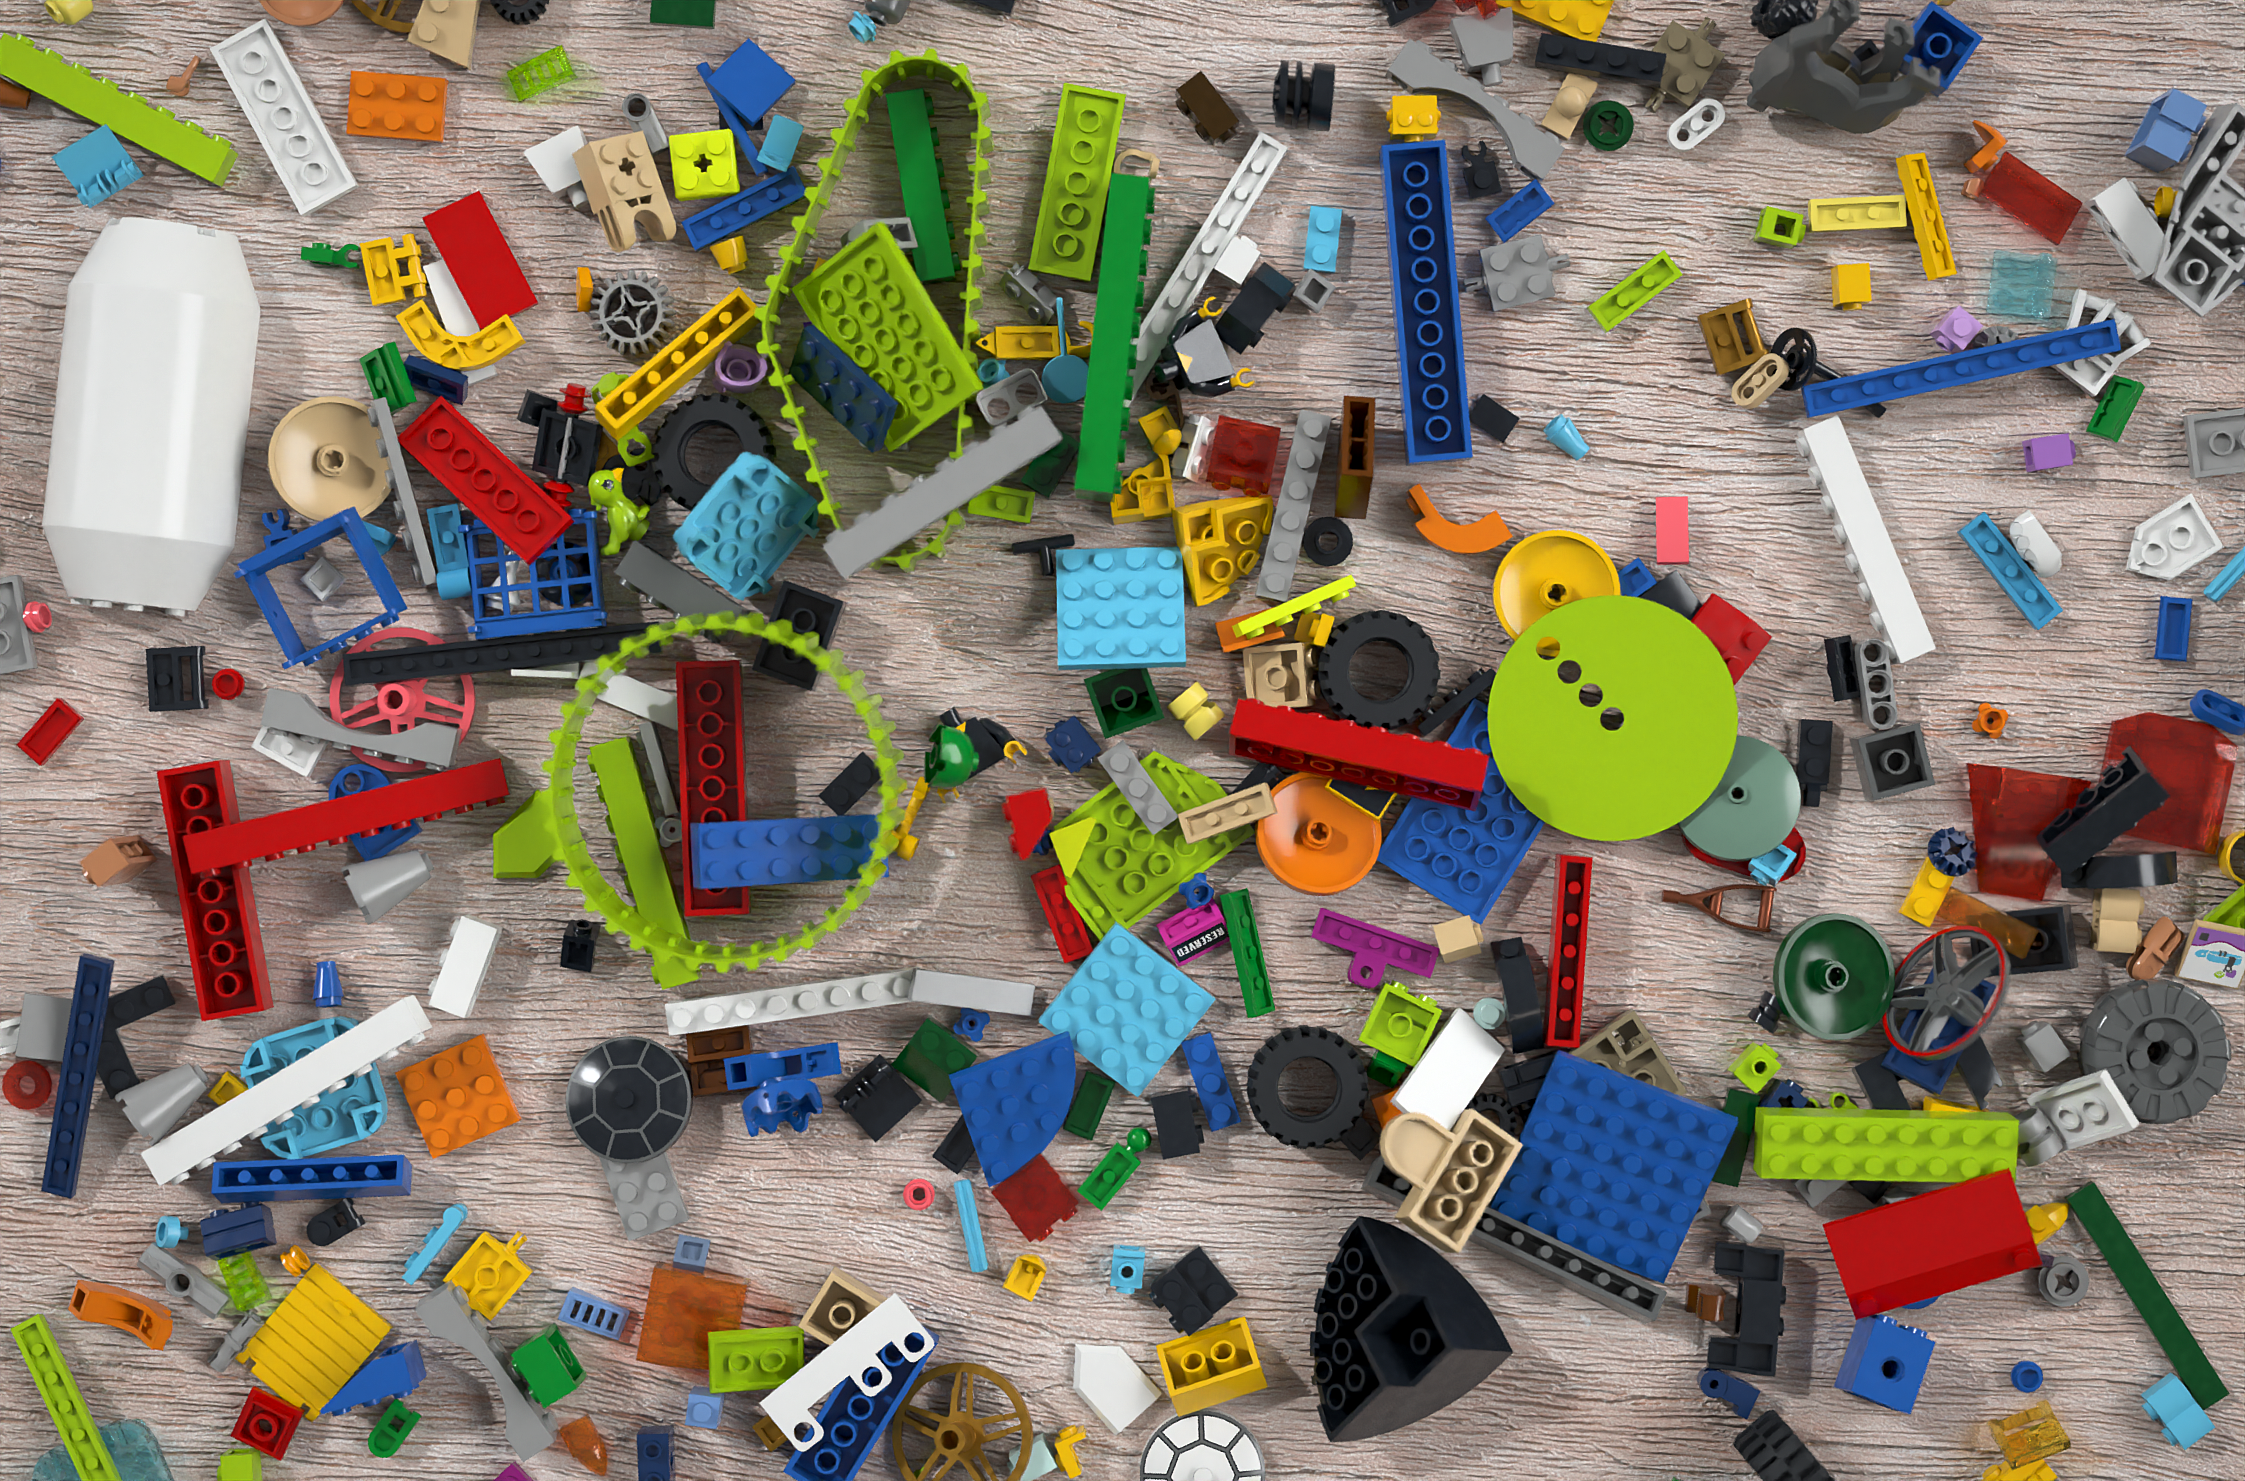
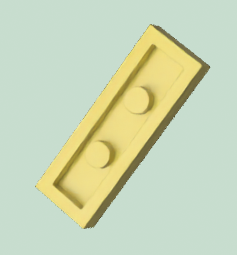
(1857, 213)

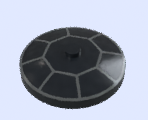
(629, 1099)

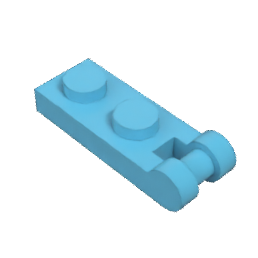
(435, 1241)

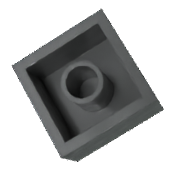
(1892, 761)

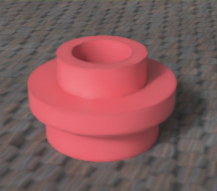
(37, 616)
(918, 1204)

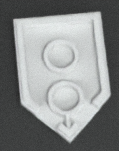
(2172, 541)
(1112, 1384)

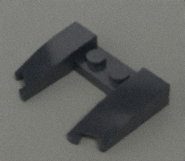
(1884, 1092)

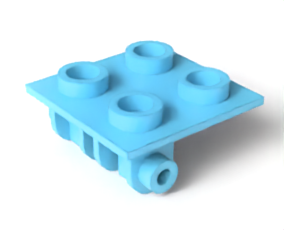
(97, 166)

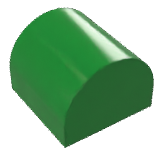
(1385, 1069)

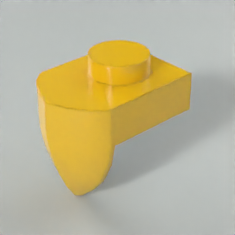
(1161, 431)
(1025, 1276)

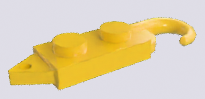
(1031, 343)

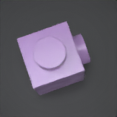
(1955, 330)

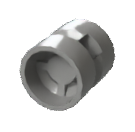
(2034, 1139)

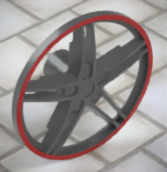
(1949, 992)

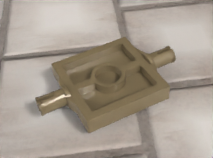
(1687, 66)

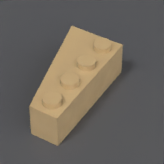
(447, 29)

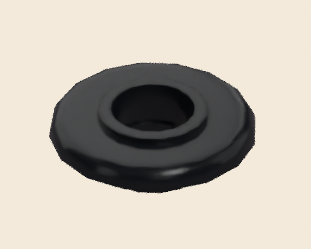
(1316, 552)

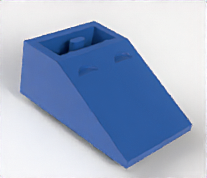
(392, 1372)

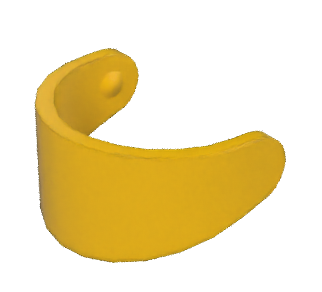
(2223, 856)

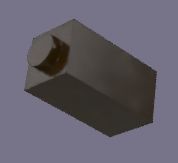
(1208, 110)

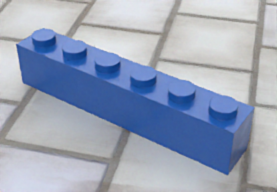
(312, 1178)

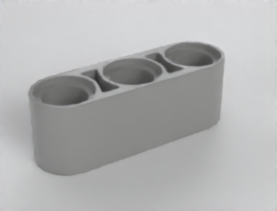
(1885, 696)

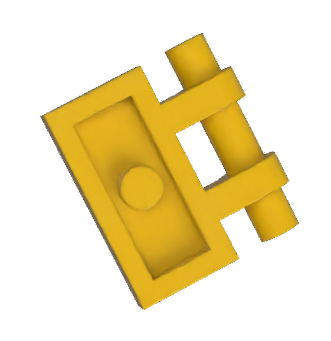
(383, 270)

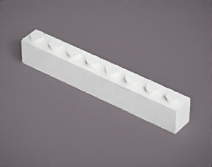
(1865, 540)
(788, 1001)

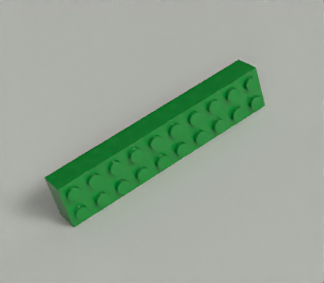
(1112, 337)

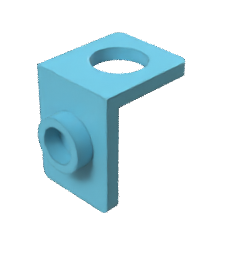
(780, 143)

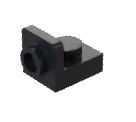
(579, 945)

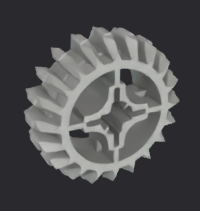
(619, 317)

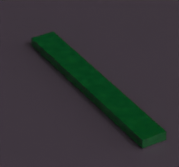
(2146, 1295)

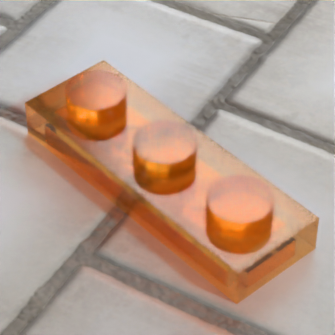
(1967, 910)

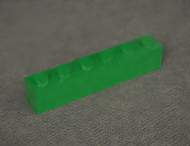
(921, 185)

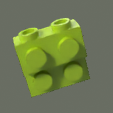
(1400, 1023)

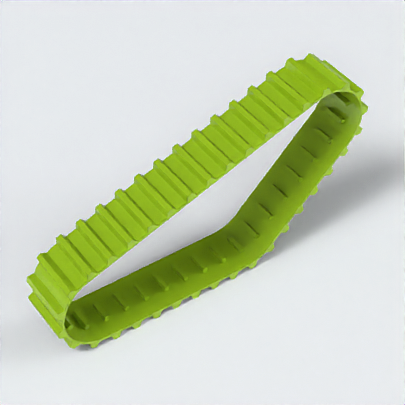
(843, 138)

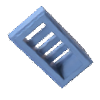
(589, 1299)

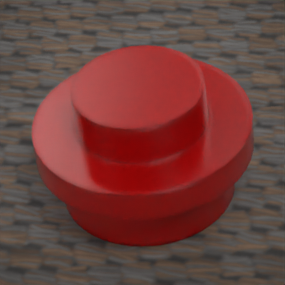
(228, 684)

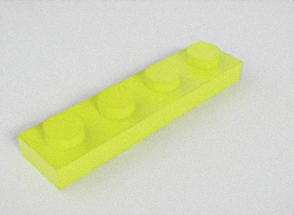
(1307, 603)

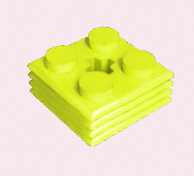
(720, 177)

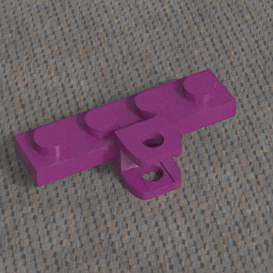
(1373, 948)

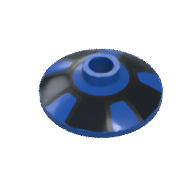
(577, 566)

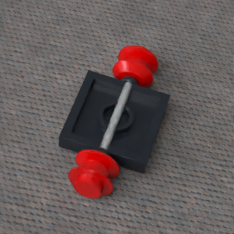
(567, 445)

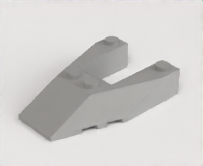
(2206, 229)

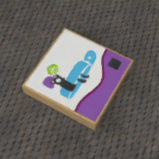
(2213, 955)

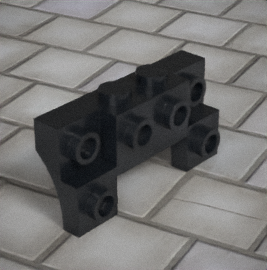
(1757, 1309)

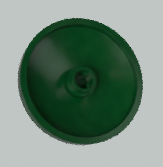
(1834, 976)

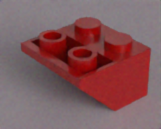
(1030, 816)

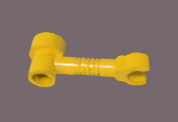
(907, 843)

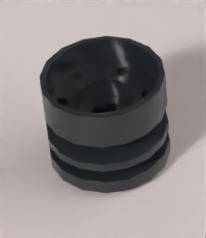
(1304, 95)

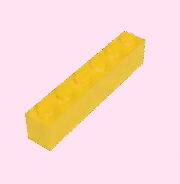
(676, 364)

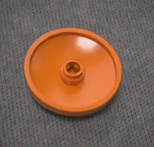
(1316, 838)

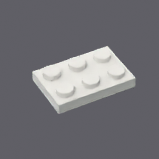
(2085, 1110)

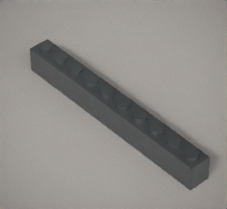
(1540, 1253)

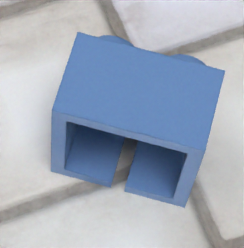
(2167, 130)

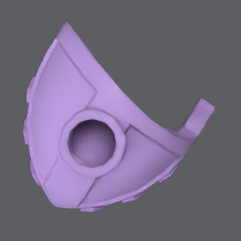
(738, 369)

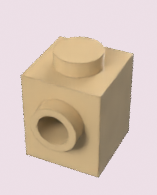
(1458, 938)

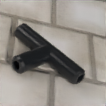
(1043, 547)

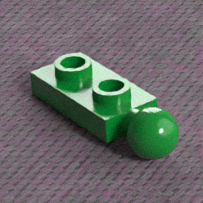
(1115, 1168)

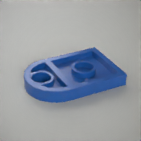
(388, 839)

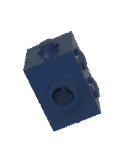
(1071, 745)

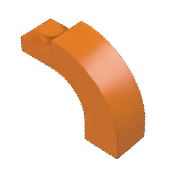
(1452, 537)
(124, 1310)

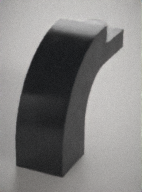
(2124, 871)
(1518, 995)

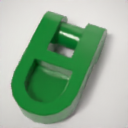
(385, 1437)

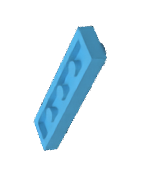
(2009, 571)

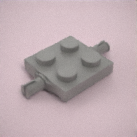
(1516, 272)

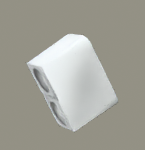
(999, 390)

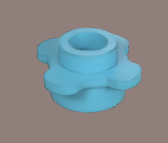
(862, 27)
(992, 372)

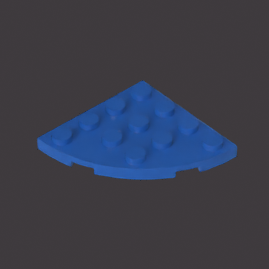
(1016, 1103)

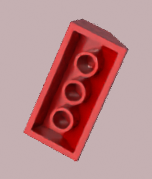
(1732, 633)

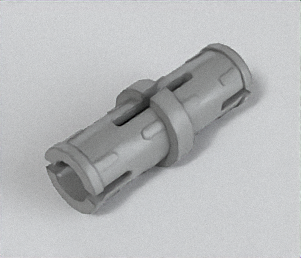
(235, 1341)

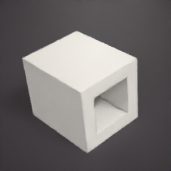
(1237, 261)

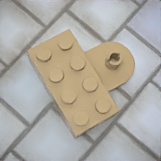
(1449, 1172)

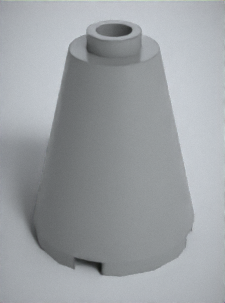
(386, 881)
(163, 1100)

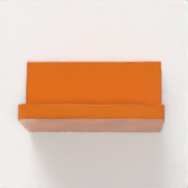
(1228, 638)

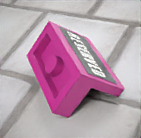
(1194, 932)

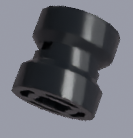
(1767, 1013)

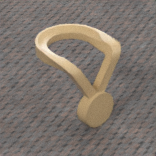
(1154, 162)

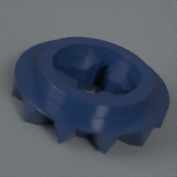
(1951, 864)

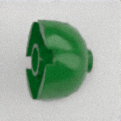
(950, 758)

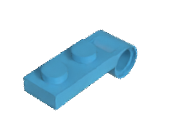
(450, 551)

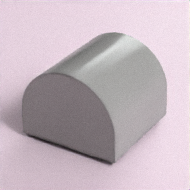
(1313, 291)
(1741, 1224)

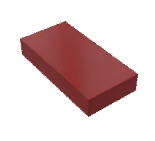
(50, 731)

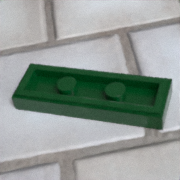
(1743, 1106)

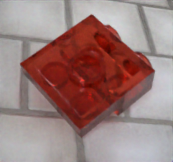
(1243, 456)
(1036, 1198)

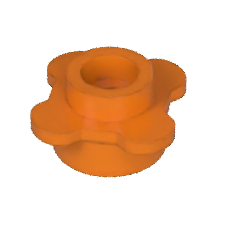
(1998, 716)

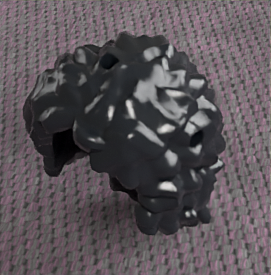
(1778, 17)

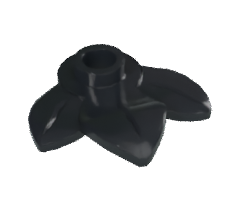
(636, 481)

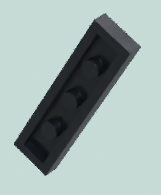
(1600, 60)

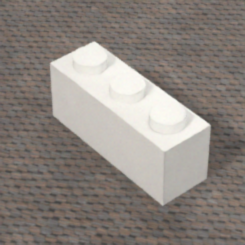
(2128, 226)
(464, 965)

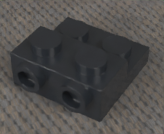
(1191, 1291)

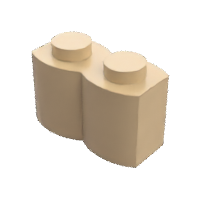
(2115, 920)

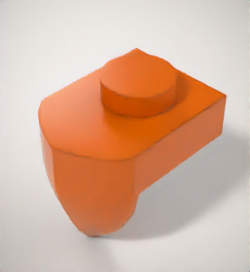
(1986, 155)

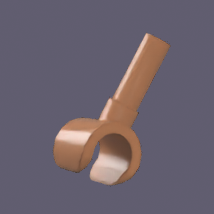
(181, 86)
(1972, 188)

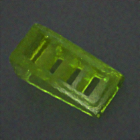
(546, 84)
(257, 1283)

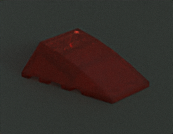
(2007, 816)

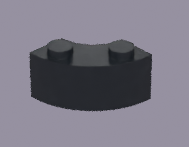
(1253, 307)

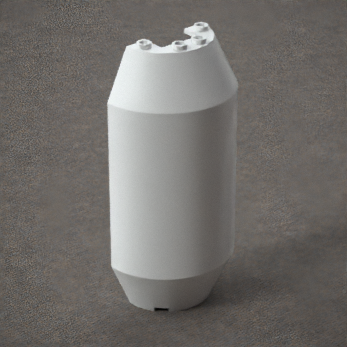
(151, 415)

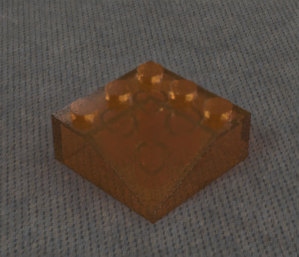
(682, 1312)

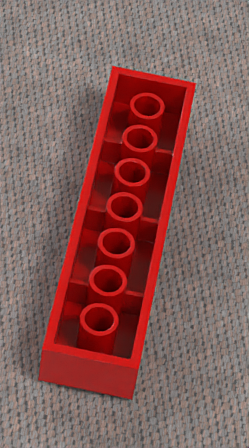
(1357, 754)
(711, 768)
(216, 909)

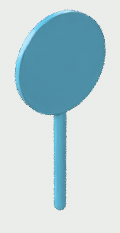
(1065, 375)

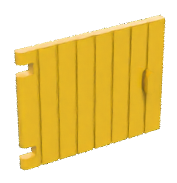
(314, 1341)

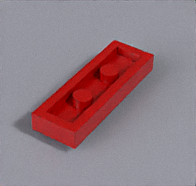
(1061, 914)

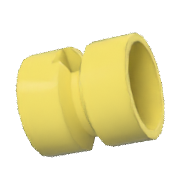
(1195, 711)

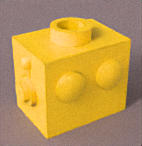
(1413, 118)

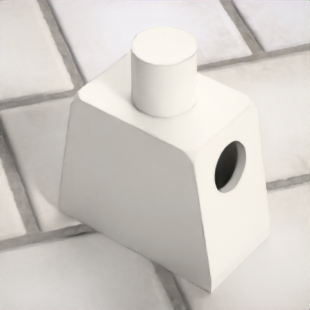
(557, 166)

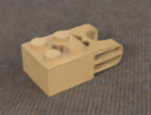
(625, 187)

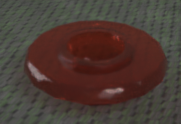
(12, 1089)

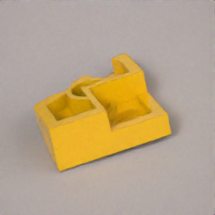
(1145, 494)

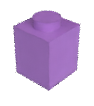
(2048, 452)

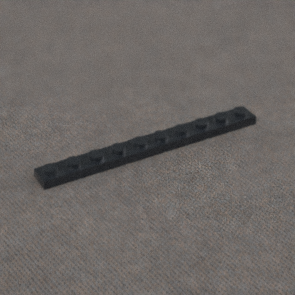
(490, 655)

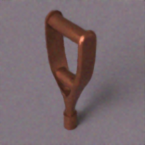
(1715, 903)

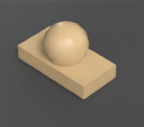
(1569, 105)

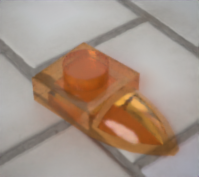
(586, 1444)

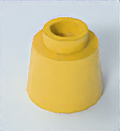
(731, 254)

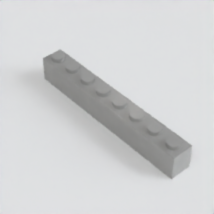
(943, 492)

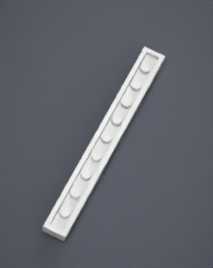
(1205, 253)

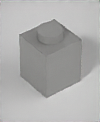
(2042, 1045)

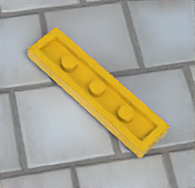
(1926, 216)

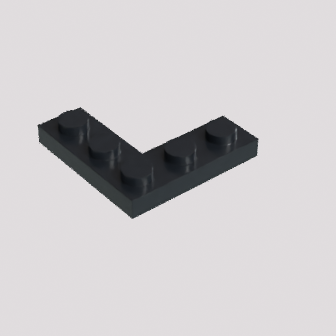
(124, 1008)

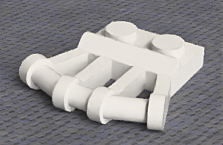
(2093, 372)

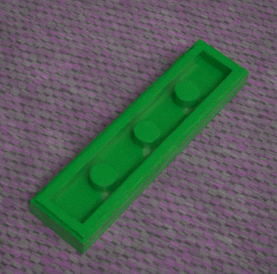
(1247, 953)

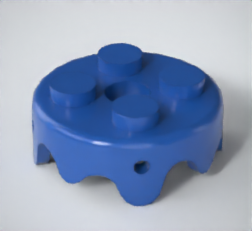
(781, 1102)

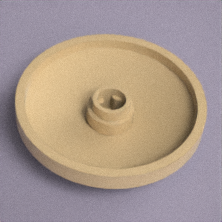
(327, 459)

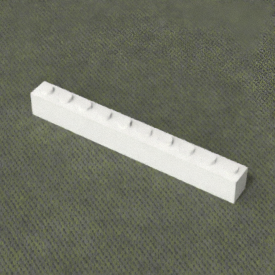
(286, 1090)

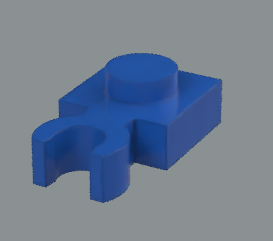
(279, 531)
(1635, 579)

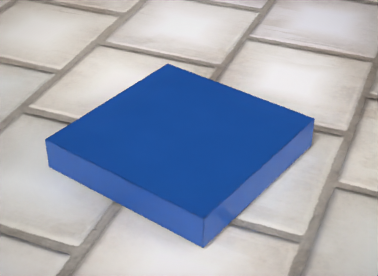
(750, 82)

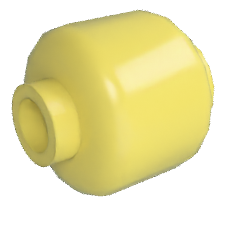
(68, 10)

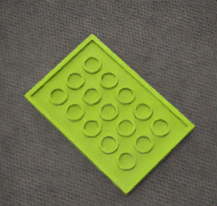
(890, 329)

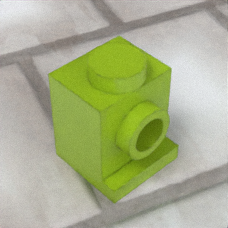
(1790, 221)

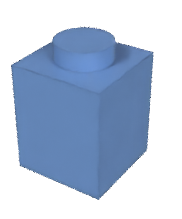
(704, 1408)

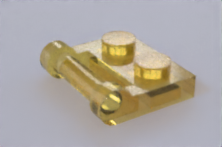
(2033, 1442)

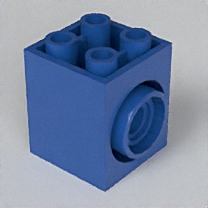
(1905, 1359)

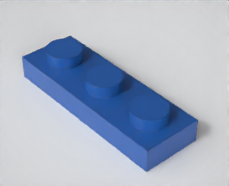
(1210, 1081)

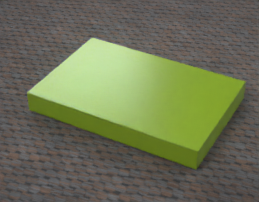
(754, 1358)

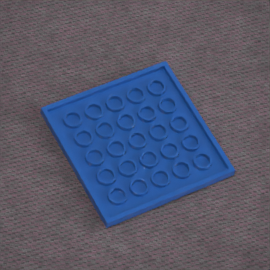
(1613, 1165)

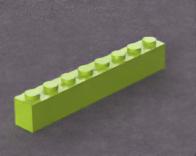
(122, 113)
(640, 850)

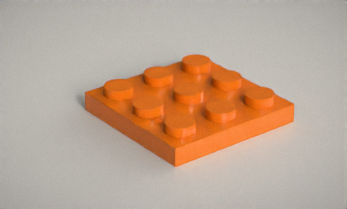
(458, 1096)

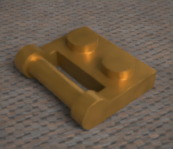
(1724, 340)

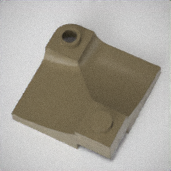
(1630, 1050)

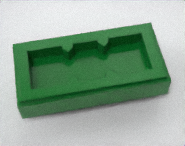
(2115, 408)

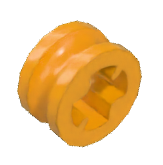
(295, 1260)

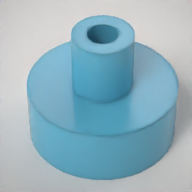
(169, 1232)

